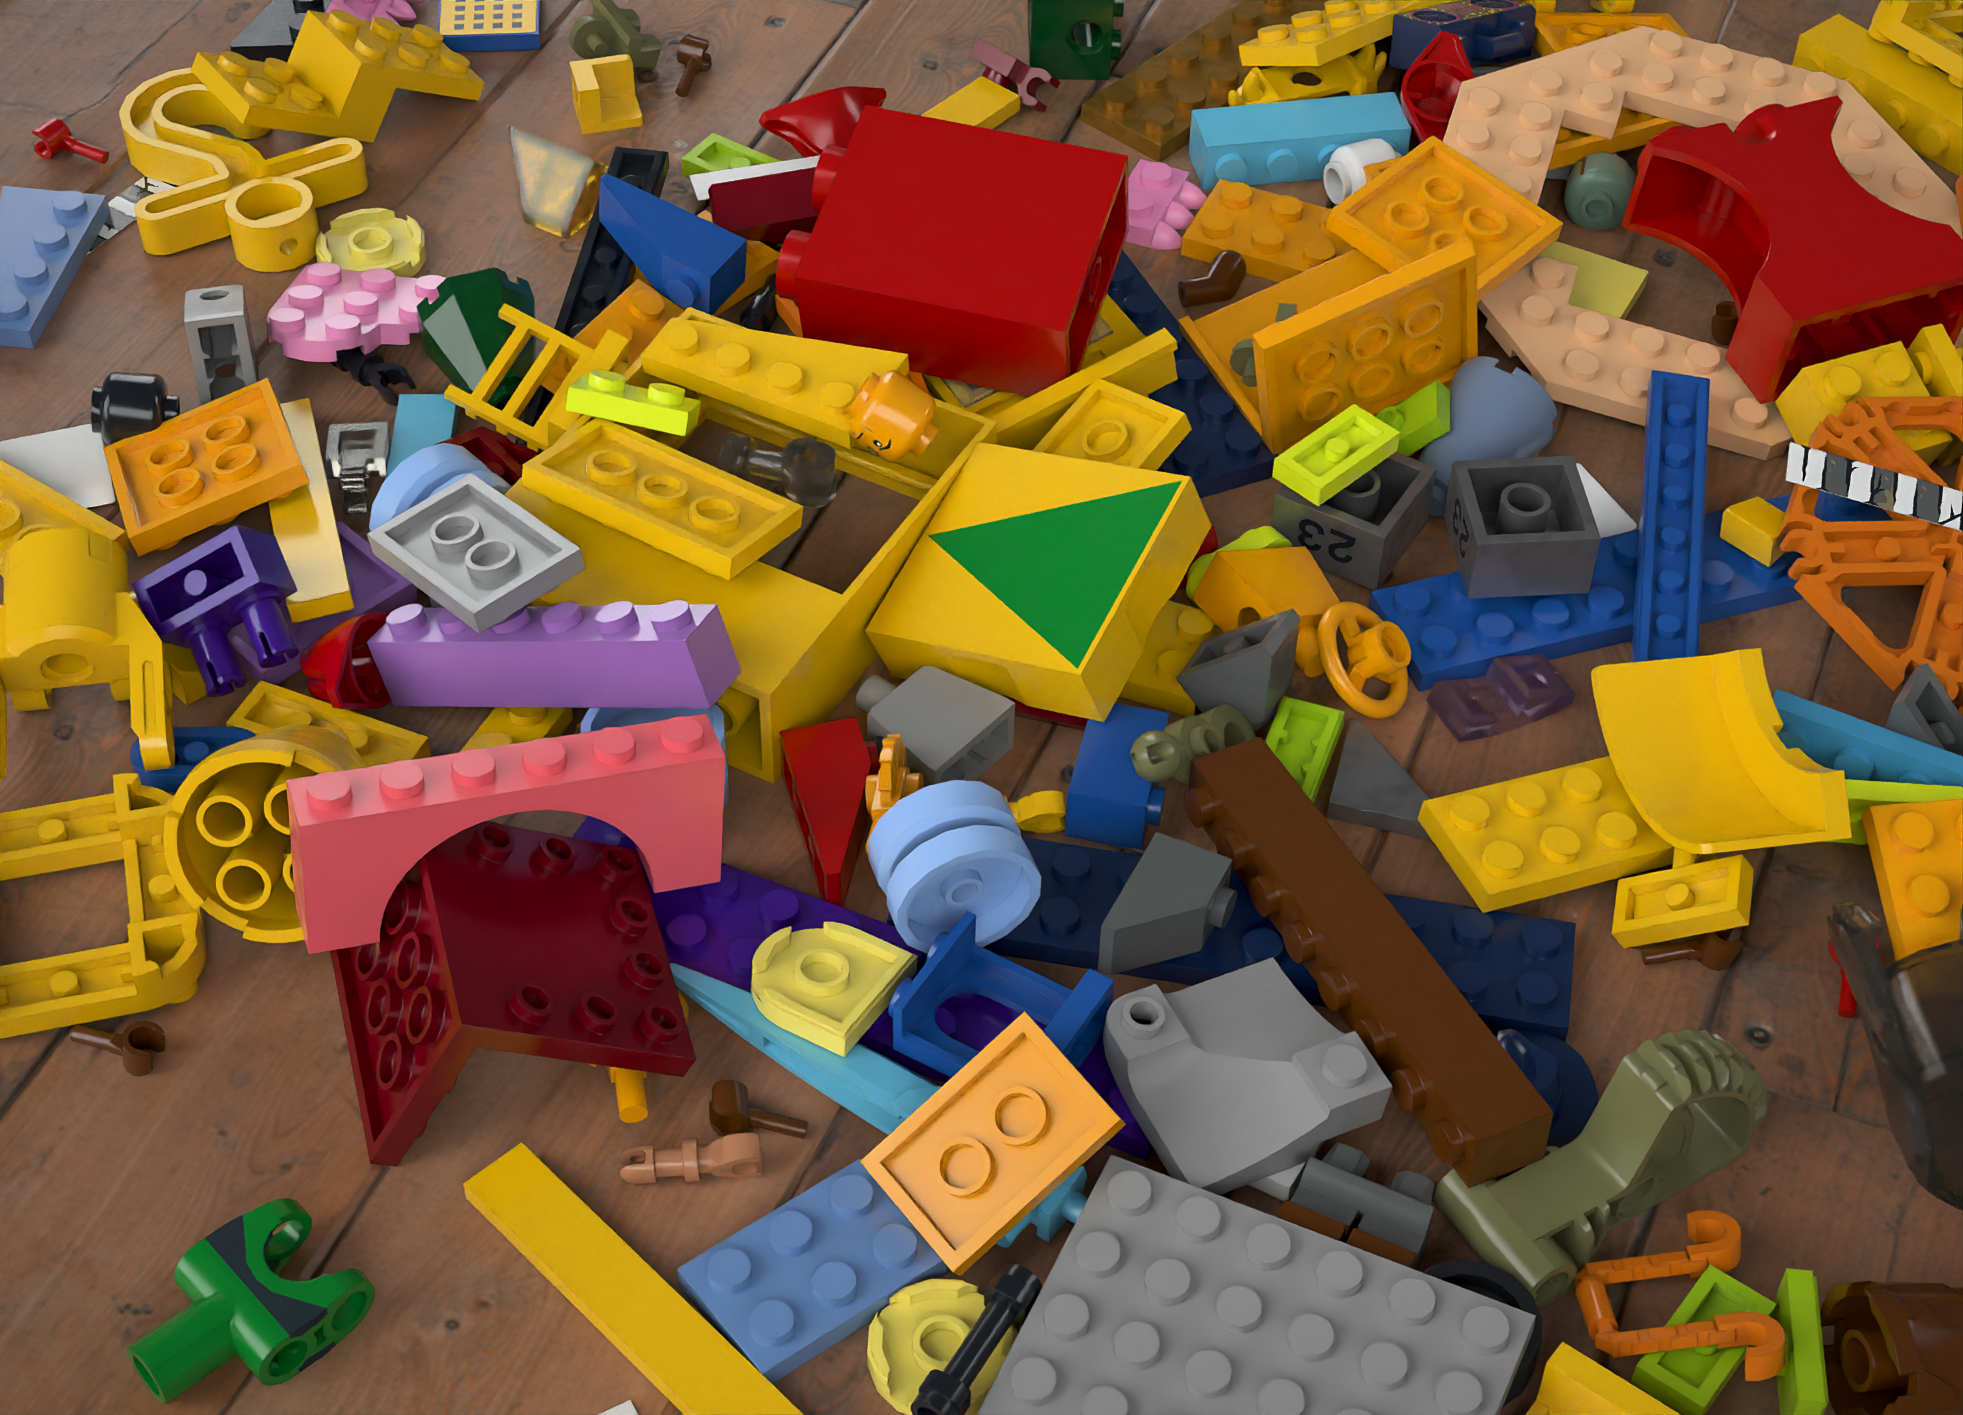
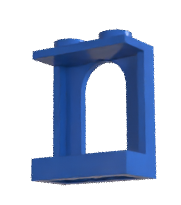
(960, 966)

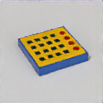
(490, 25)

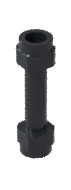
(1007, 1302)

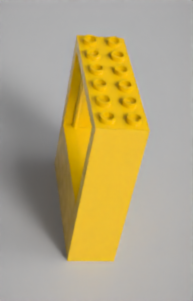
(790, 636)

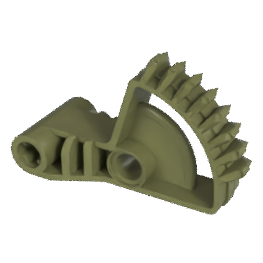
(1628, 1158)

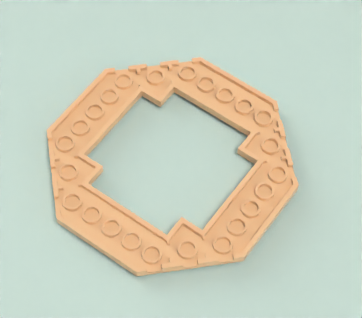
(1510, 130)

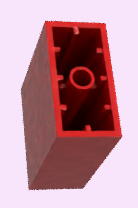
(959, 249)

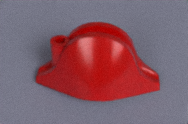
(1433, 86)
(821, 118)
(343, 666)

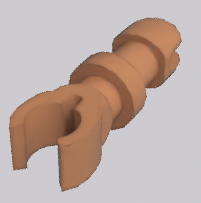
(727, 1157)

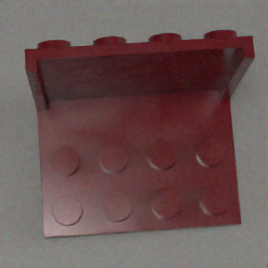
(511, 950)

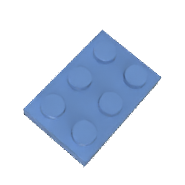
(809, 1272)

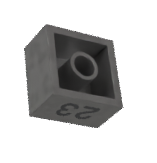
(1364, 525)
(1521, 527)

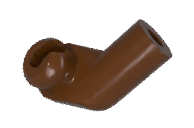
(1218, 285)

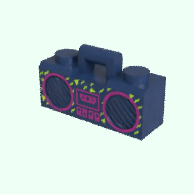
(1486, 29)

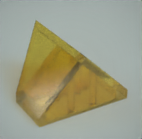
(554, 183)

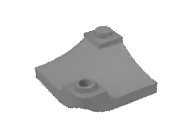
(1238, 1076)

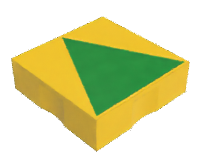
(1041, 577)

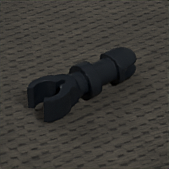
(373, 371)

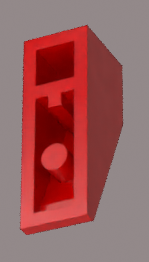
(826, 785)

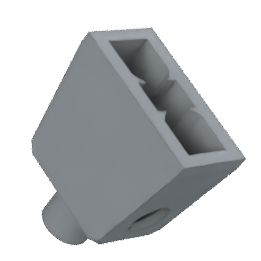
(220, 335)
(943, 720)

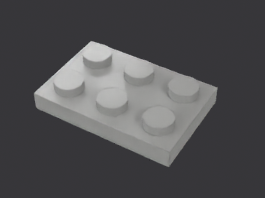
(476, 552)

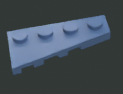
(40, 253)

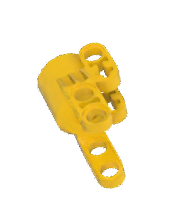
(78, 625)

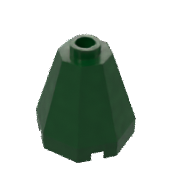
(465, 330)

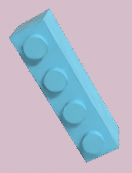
(1290, 137)

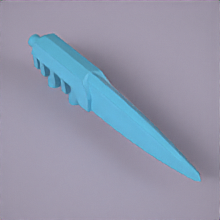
(861, 1082)

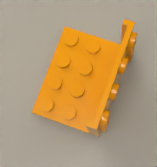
(1354, 339)

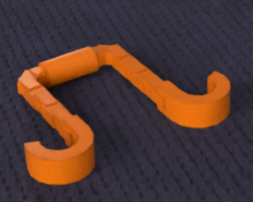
(1724, 1331)

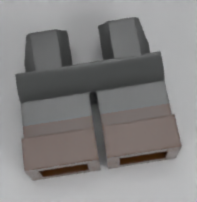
(1349, 1208)

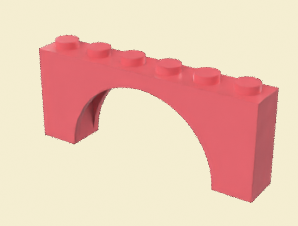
(371, 824)

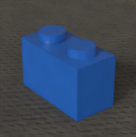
(1105, 794)

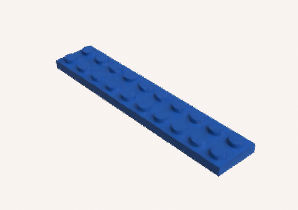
(1462, 636)

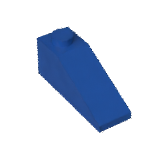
(674, 249)

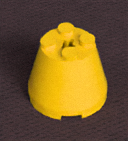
(232, 827)

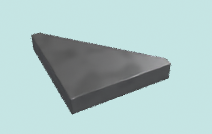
(1374, 787)

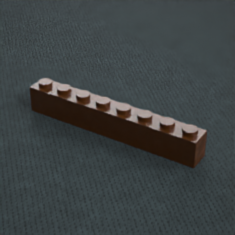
(1369, 964)

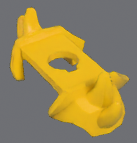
(1347, 73)

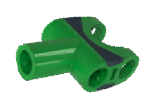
(248, 1308)

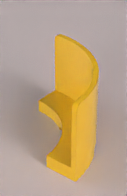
(1706, 758)

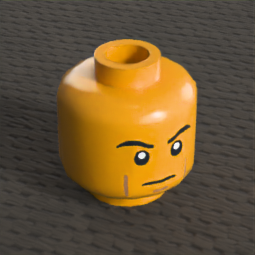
(892, 416)

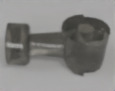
(802, 467)

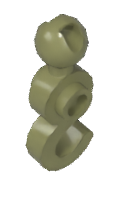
(1169, 752)

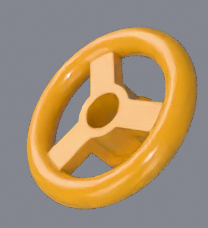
(1375, 652)

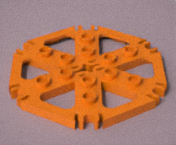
(1885, 551)

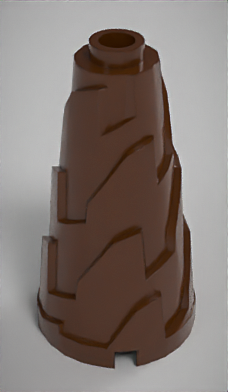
(1894, 1348)

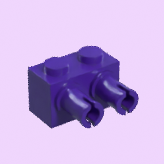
(214, 589)

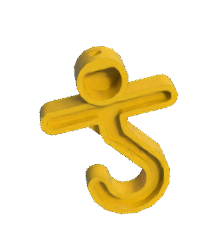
(226, 181)

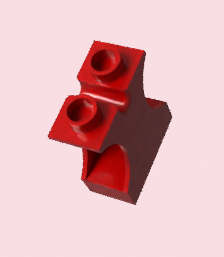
(1795, 241)

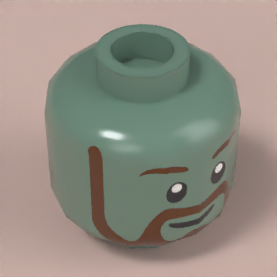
(1598, 191)

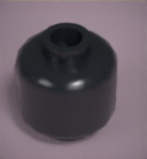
(131, 405)

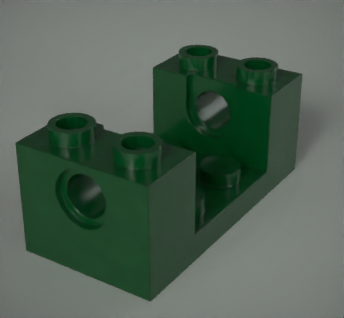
(1071, 48)

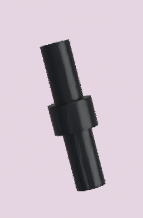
(761, 309)

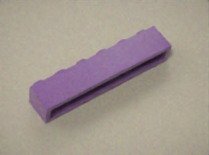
(558, 657)

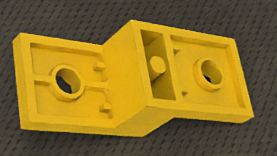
(337, 76)

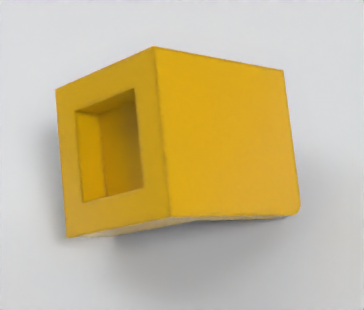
(605, 94)

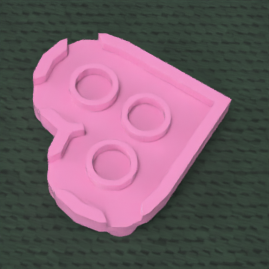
(346, 309)

